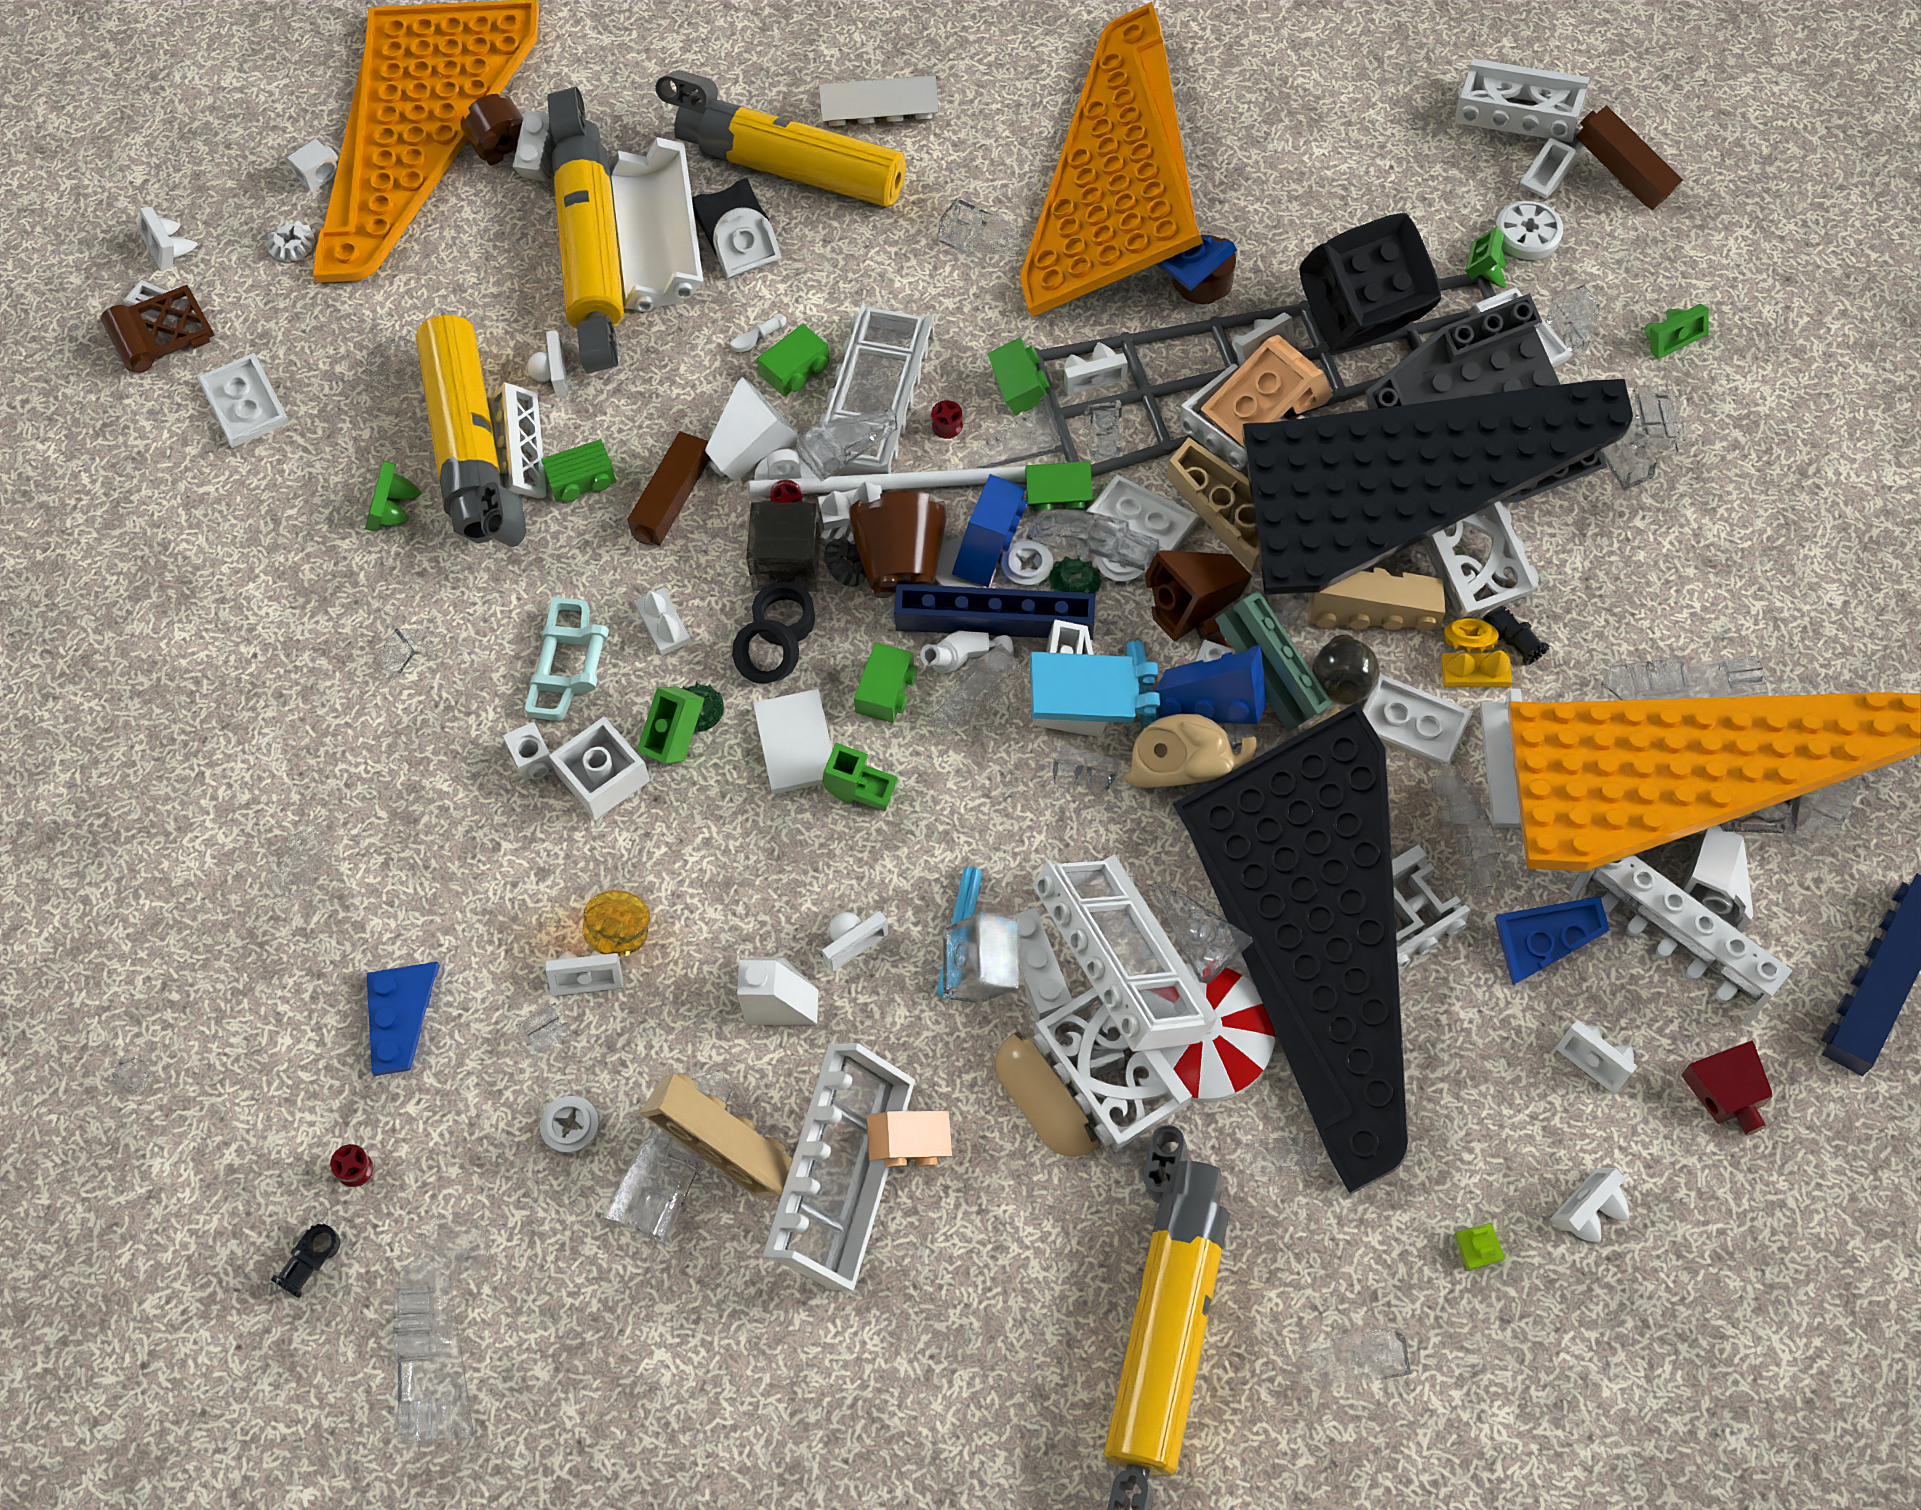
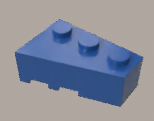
(990, 530)
(1219, 689)

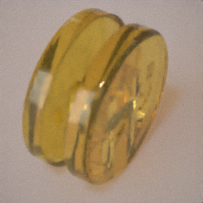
(616, 922)

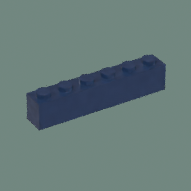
(989, 610)
(1880, 985)

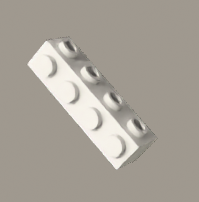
(878, 98)

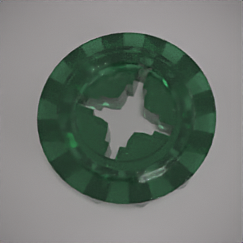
(1061, 573)
(712, 706)

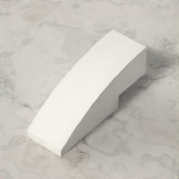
(1552, 165)

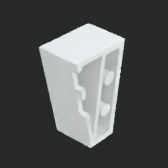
(1071, 639)

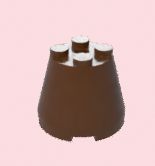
(898, 539)

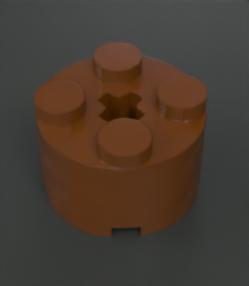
(493, 127)
(1214, 286)

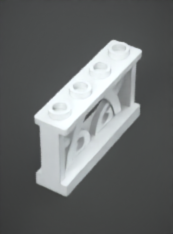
(1489, 83)
(1461, 588)
(1160, 1081)

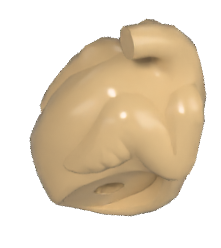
(1184, 752)

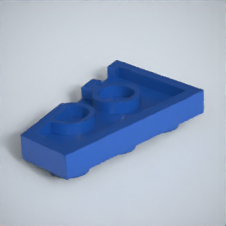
(1197, 263)
(1548, 933)
(396, 1014)

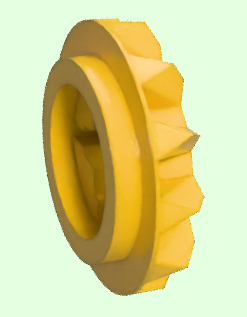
(1471, 635)

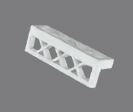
(509, 438)
(1500, 762)

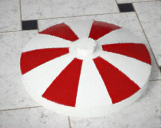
(1234, 1047)

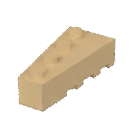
(1381, 601)

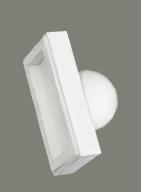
(550, 365)
(852, 937)

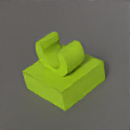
(1479, 1246)

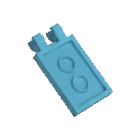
(1090, 687)

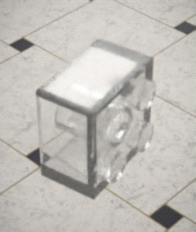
(980, 958)

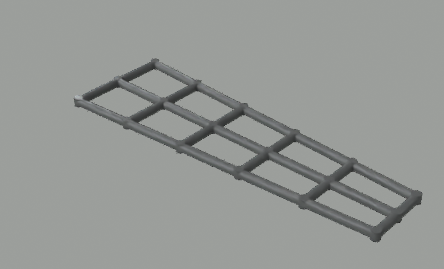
(1217, 325)

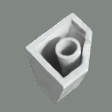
(747, 433)
(1720, 877)
(775, 993)

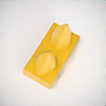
(1476, 669)

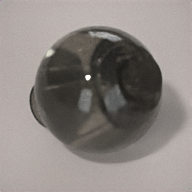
(1346, 670)

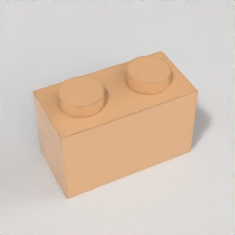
(909, 1136)

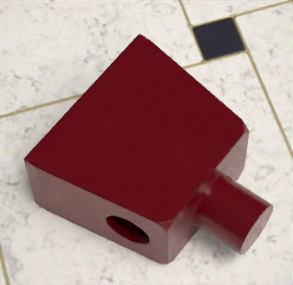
(1732, 1086)

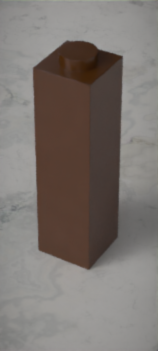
(1628, 157)
(668, 489)

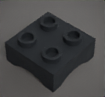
(711, 207)

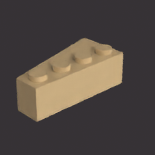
(1218, 496)

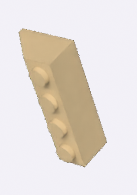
(718, 1136)

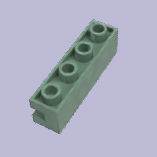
(1288, 679)

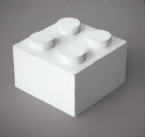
(599, 768)

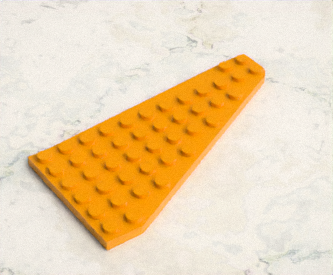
(406, 115)
(1121, 175)
(1645, 772)

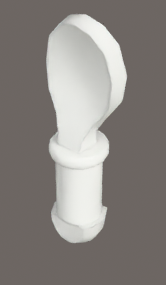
(748, 340)

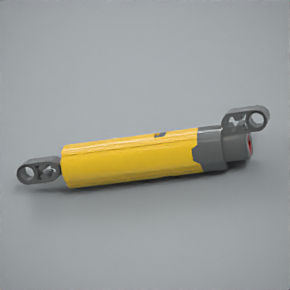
(586, 231)
(1167, 1320)

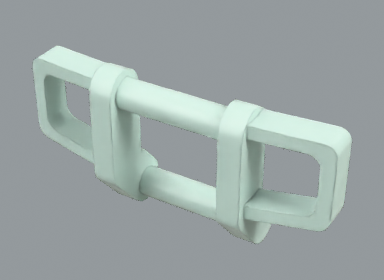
(579, 684)

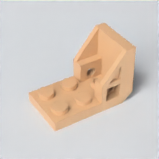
(1266, 388)

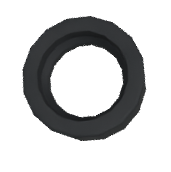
(783, 591)
(742, 658)

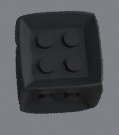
(1369, 281)

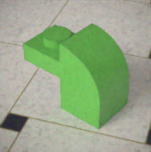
(852, 780)

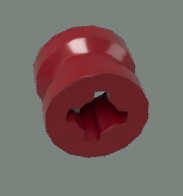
(950, 412)
(781, 487)
(346, 1159)

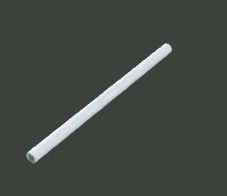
(895, 480)

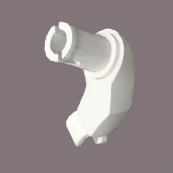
(960, 647)

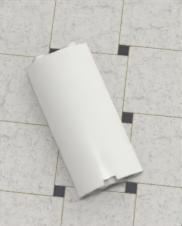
(655, 226)

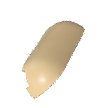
(1043, 1098)

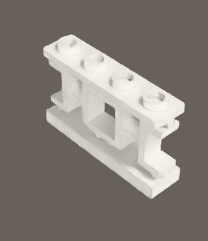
(1409, 939)

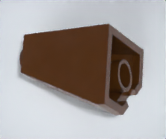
(1192, 588)

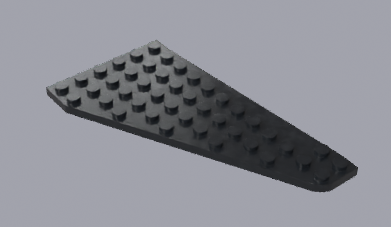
(1377, 480)
(1308, 874)

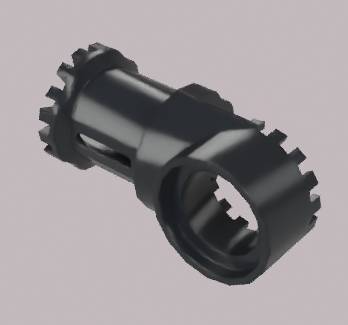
(1516, 634)
(306, 1260)

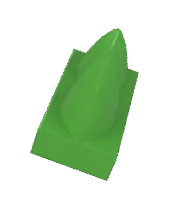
(1487, 257)
(1678, 330)
(394, 487)

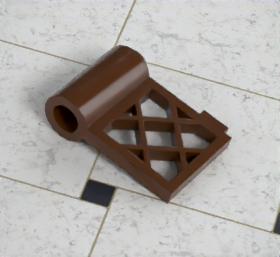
(136, 343)

